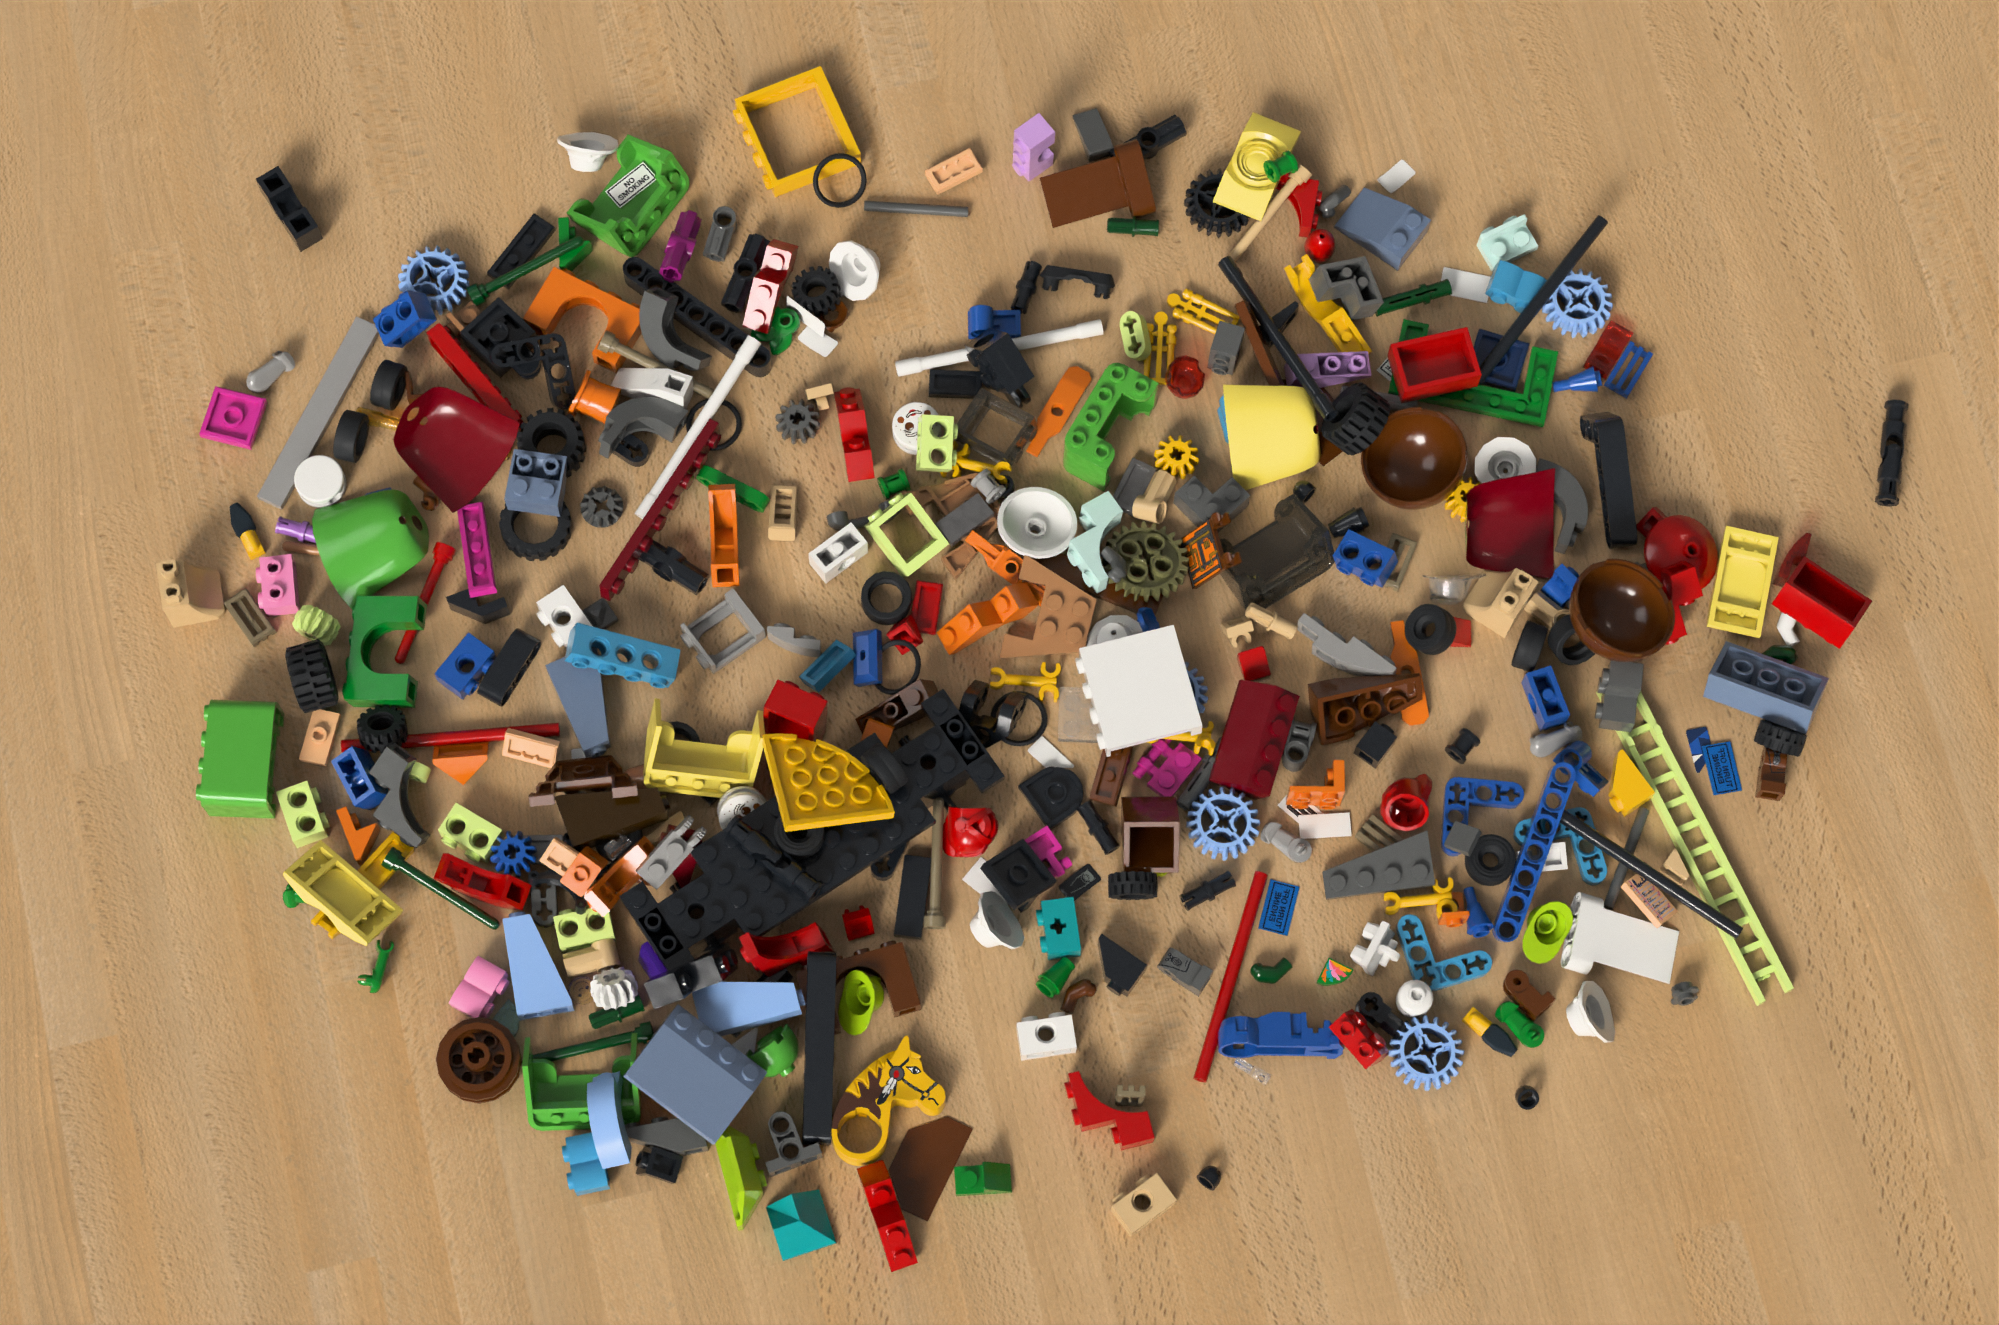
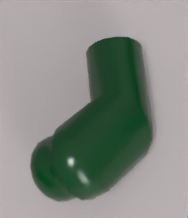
(1783, 652)
(1270, 974)

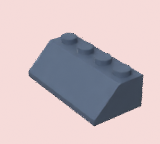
(1765, 687)

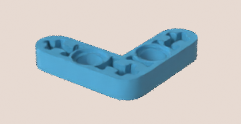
(1584, 867)
(1437, 969)

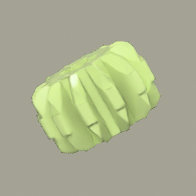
(316, 624)

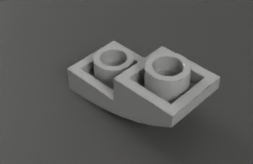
(784, 636)

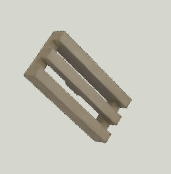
(1395, 537)
(262, 635)
(1383, 828)
(1140, 1095)

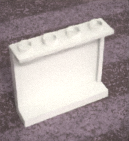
(1138, 689)

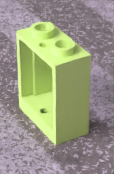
(909, 566)

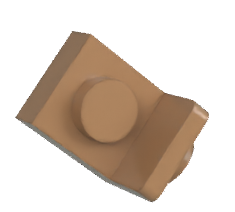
(462, 318)

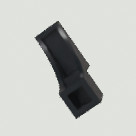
(691, 976)

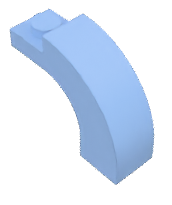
(607, 1120)

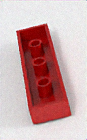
(470, 372)

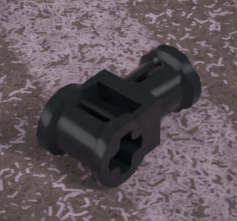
(1380, 1014)

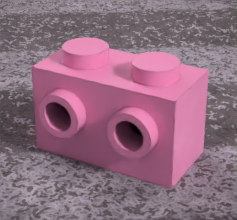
(278, 585)

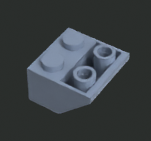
(536, 483)

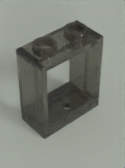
(976, 412)

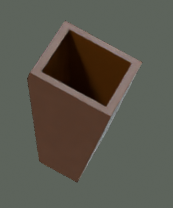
(1150, 834)

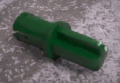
(1133, 226)
(604, 1017)

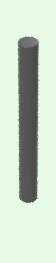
(911, 208)
(1630, 846)

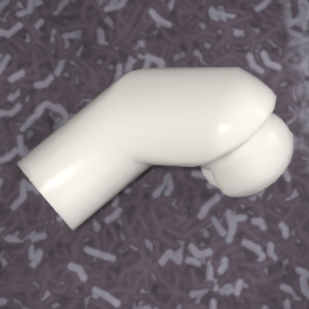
(1785, 628)

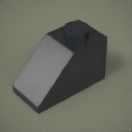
(1119, 967)

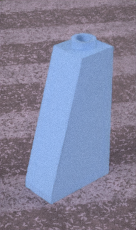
(533, 974)
(746, 1005)

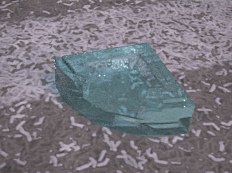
(508, 1017)

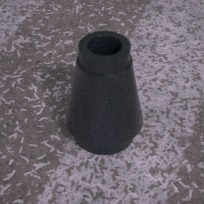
(1353, 520)

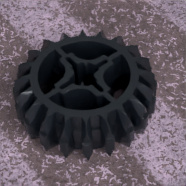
(1200, 194)

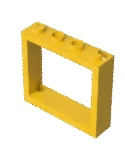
(778, 92)

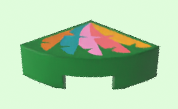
(1333, 973)

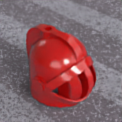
(1407, 802)
(968, 831)

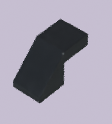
(486, 613)

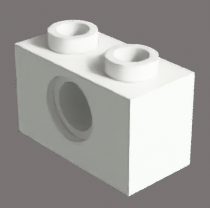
(838, 552)
(560, 604)
(1033, 1047)

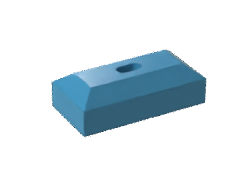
(827, 665)

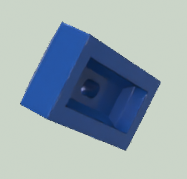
(867, 670)

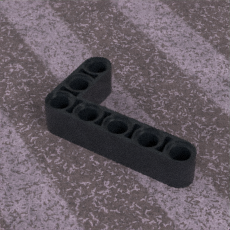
(1609, 440)

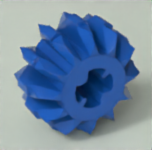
(523, 854)

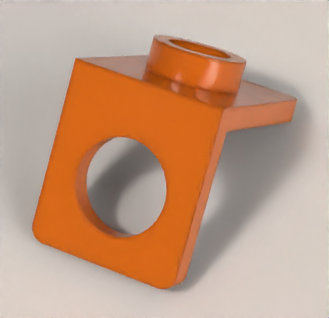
(583, 871)
(1455, 919)

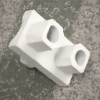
(1380, 949)

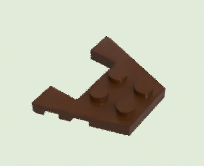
(581, 774)

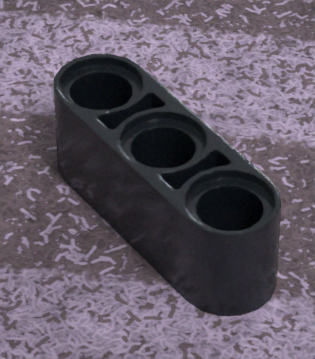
(509, 667)

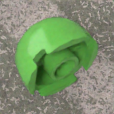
(776, 1052)

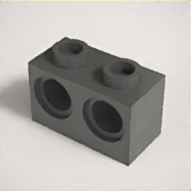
(1225, 348)

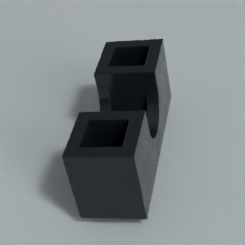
(289, 209)

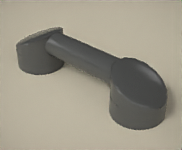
(840, 519)

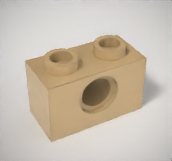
(1135, 1219)

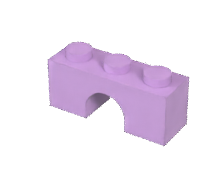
(1031, 148)

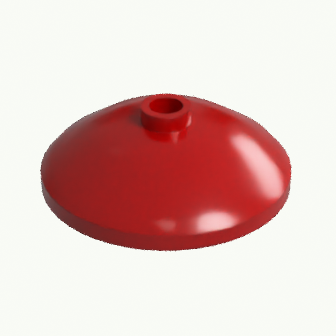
(1669, 543)

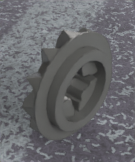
(602, 518)

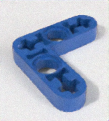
(1470, 797)

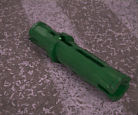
(1440, 289)

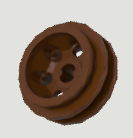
(504, 1074)

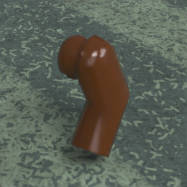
(430, 499)

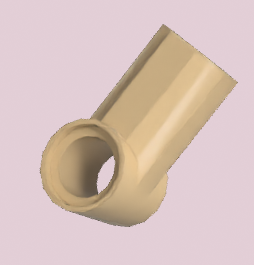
(1153, 503)
(1545, 610)
(598, 957)

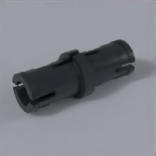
(1026, 286)
(1098, 827)
(1207, 890)

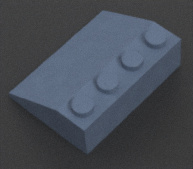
(695, 1074)

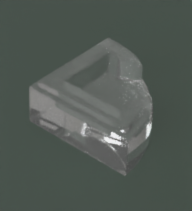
(615, 848)

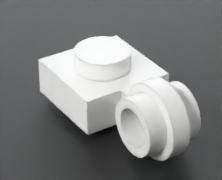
(1556, 857)

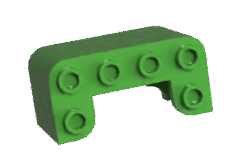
(1116, 393)
(239, 758)

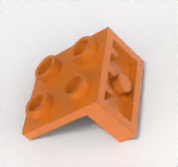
(1325, 796)

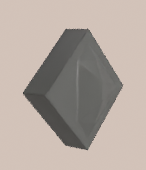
(600, 614)

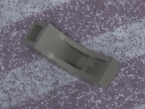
(660, 335)
(641, 414)
(1571, 502)

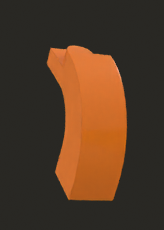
(618, 878)

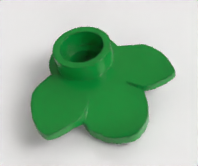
(779, 335)

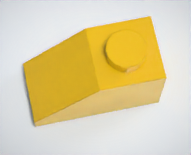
(1627, 786)

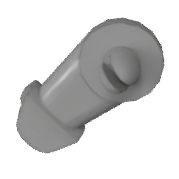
(262, 378)
(1546, 744)
(1293, 847)

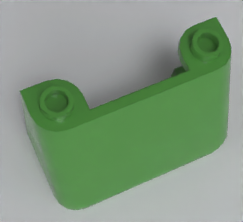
(636, 222)

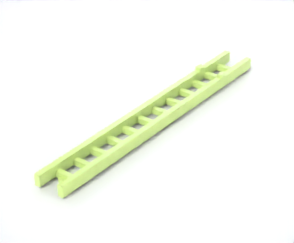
(1712, 845)

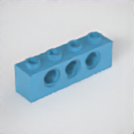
(662, 657)

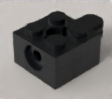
(498, 325)
(1000, 365)

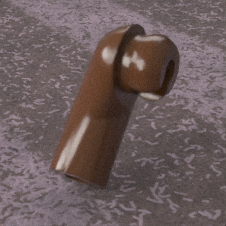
(1074, 992)

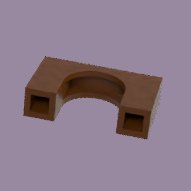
(889, 964)

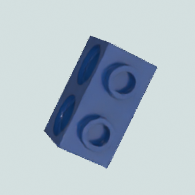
(404, 319)
(1368, 554)

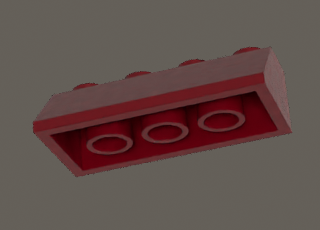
(1254, 738)

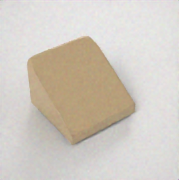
(1675, 868)

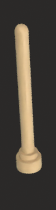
(1296, 178)

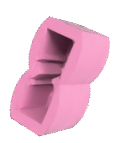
(479, 988)

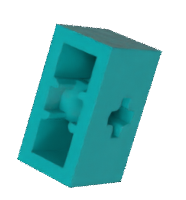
(1059, 912)

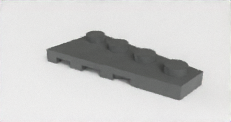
(1389, 869)

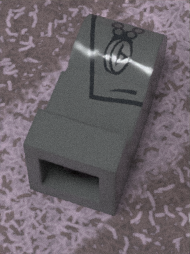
(1185, 971)

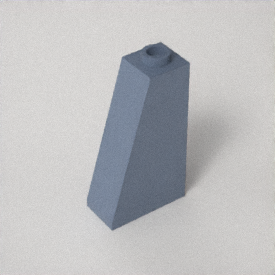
(584, 703)

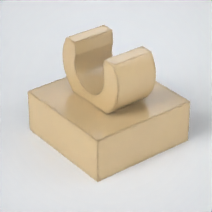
(819, 394)
(1236, 627)

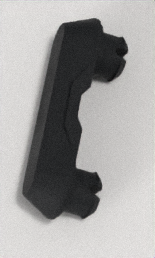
(1102, 281)

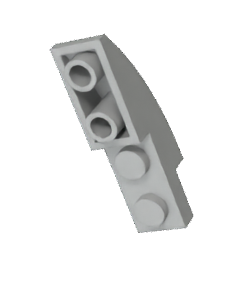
(1354, 657)

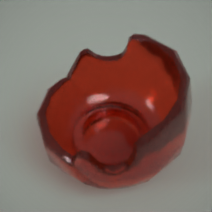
(1184, 377)

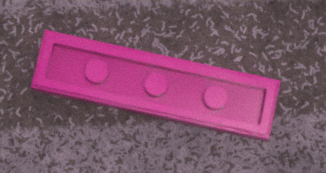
(476, 550)

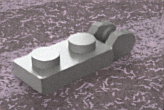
(669, 853)

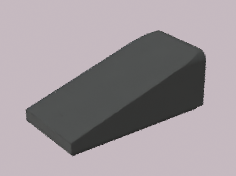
(1093, 134)

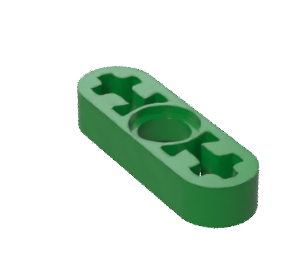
(744, 494)

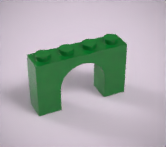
(372, 619)

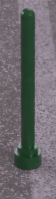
(481, 291)
(395, 861)
(644, 1034)

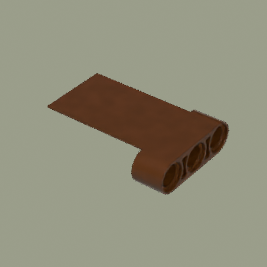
(1100, 187)

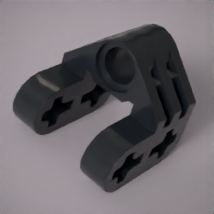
(999, 728)

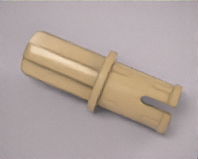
(1271, 620)

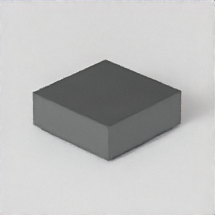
(1462, 838)

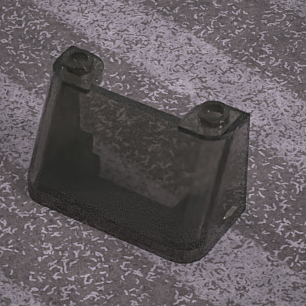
(1279, 556)

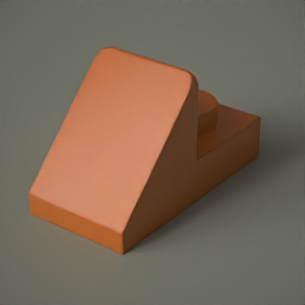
(360, 840)

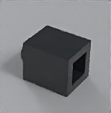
(1375, 744)

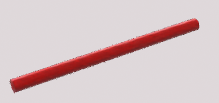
(465, 736)
(1230, 976)

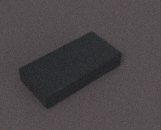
(954, 383)

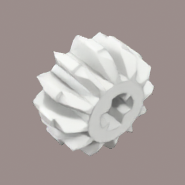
(614, 988)

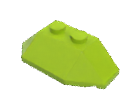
(740, 1174)

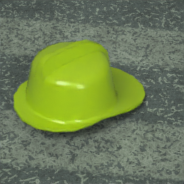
(1546, 931)
(859, 1000)

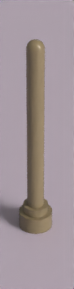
(611, 344)
(935, 916)

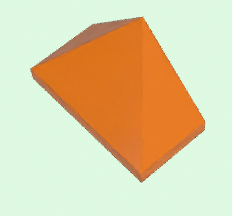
(460, 760)

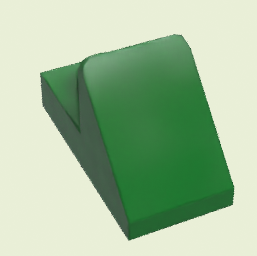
(575, 257)
(983, 1179)

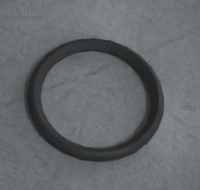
(858, 194)
(735, 412)
(917, 667)
(1043, 724)

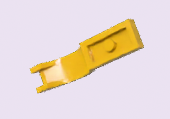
(1327, 313)
(371, 871)

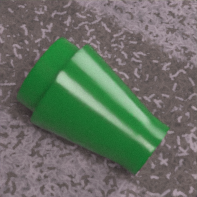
(1055, 977)

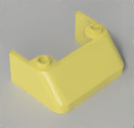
(699, 766)

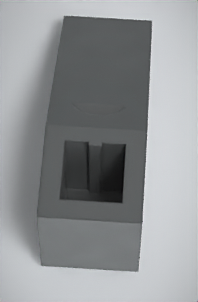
(668, 1135)

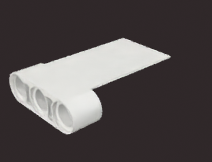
(1617, 941)

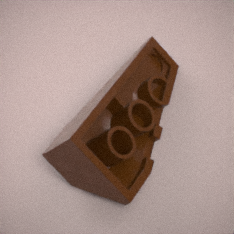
(1353, 703)

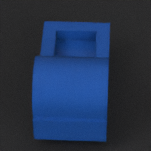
(984, 317)
(1560, 585)
(1587, 777)

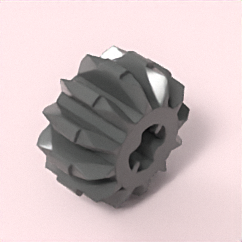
(804, 428)

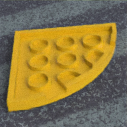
(821, 784)

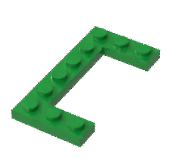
(1522, 408)

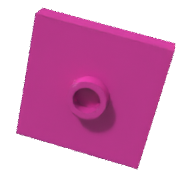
(233, 418)

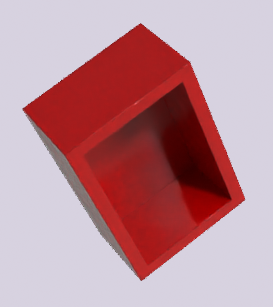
(1434, 365)
(1822, 602)
(795, 712)

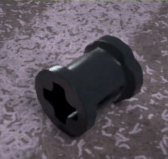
(1462, 745)

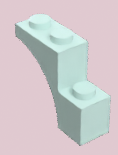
(1097, 519)

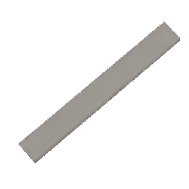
(319, 411)

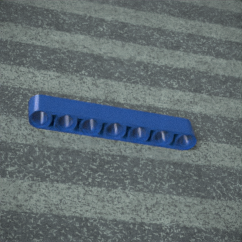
(1543, 842)

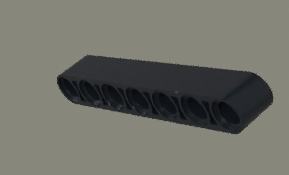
(690, 306)
(819, 1048)

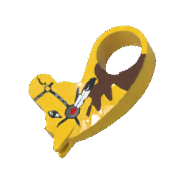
(886, 1083)

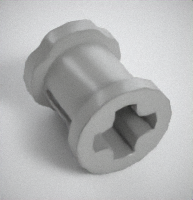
(988, 486)

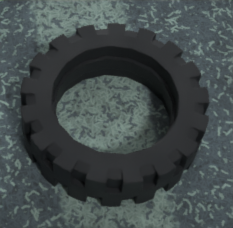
(539, 550)

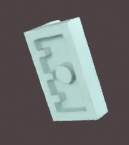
(1506, 241)

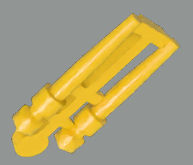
(1174, 301)
(1161, 319)

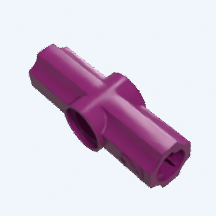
(680, 246)

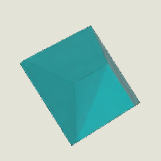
(800, 1224)

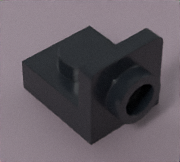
(658, 1164)

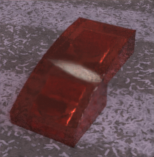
(1608, 349)
(1793, 557)

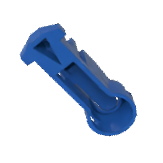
(1277, 1036)

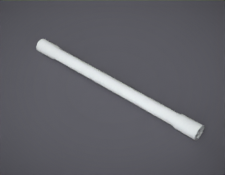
(1079, 331)
(741, 359)

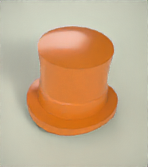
(594, 398)

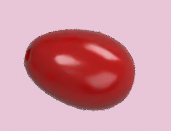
(1320, 245)

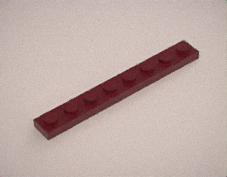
(656, 516)

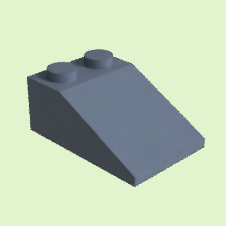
(1384, 226)

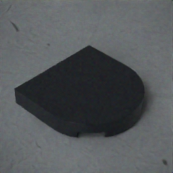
(1053, 794)

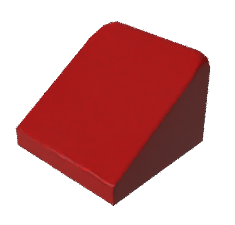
(1650, 520)
(905, 630)
(1463, 633)
(1253, 664)

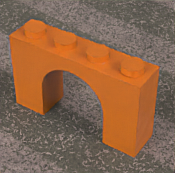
(565, 291)

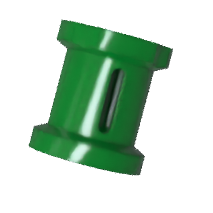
(1280, 166)
(893, 483)

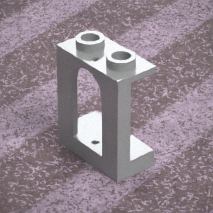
(731, 604)

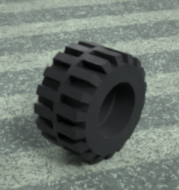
(1359, 419)
(554, 424)
(311, 676)

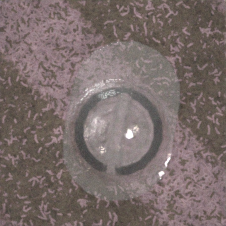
(1450, 588)

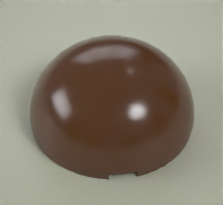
(1416, 459)
(1621, 611)

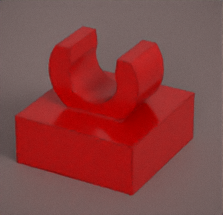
(858, 923)

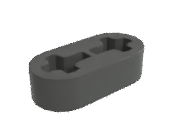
(550, 900)

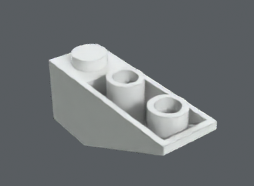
(655, 383)

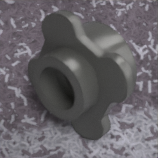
(1684, 993)

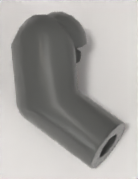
(1335, 198)
(1117, 562)

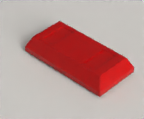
(927, 606)

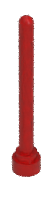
(442, 555)

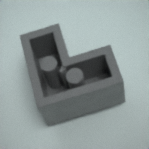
(1352, 283)
(1199, 503)
(1619, 690)

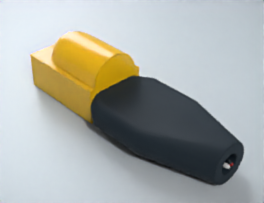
(245, 529)
(1491, 1033)

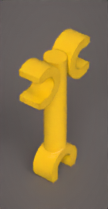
(963, 462)
(1046, 681)
(1201, 740)
(1441, 896)

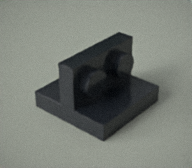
(1018, 875)

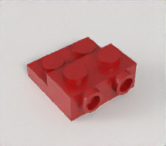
(1357, 1037)

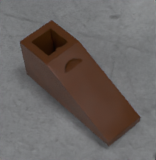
(902, 707)

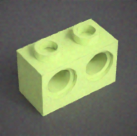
(928, 442)
(298, 815)
(474, 829)
(585, 934)

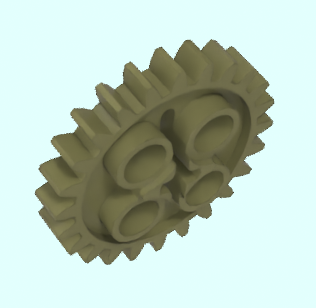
(1167, 556)

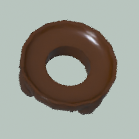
(843, 315)

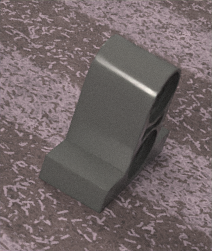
(785, 1139)

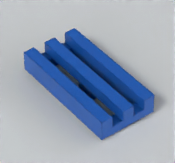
(1638, 353)

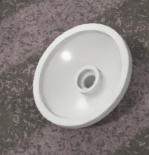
(1039, 511)

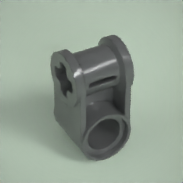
(1299, 741)

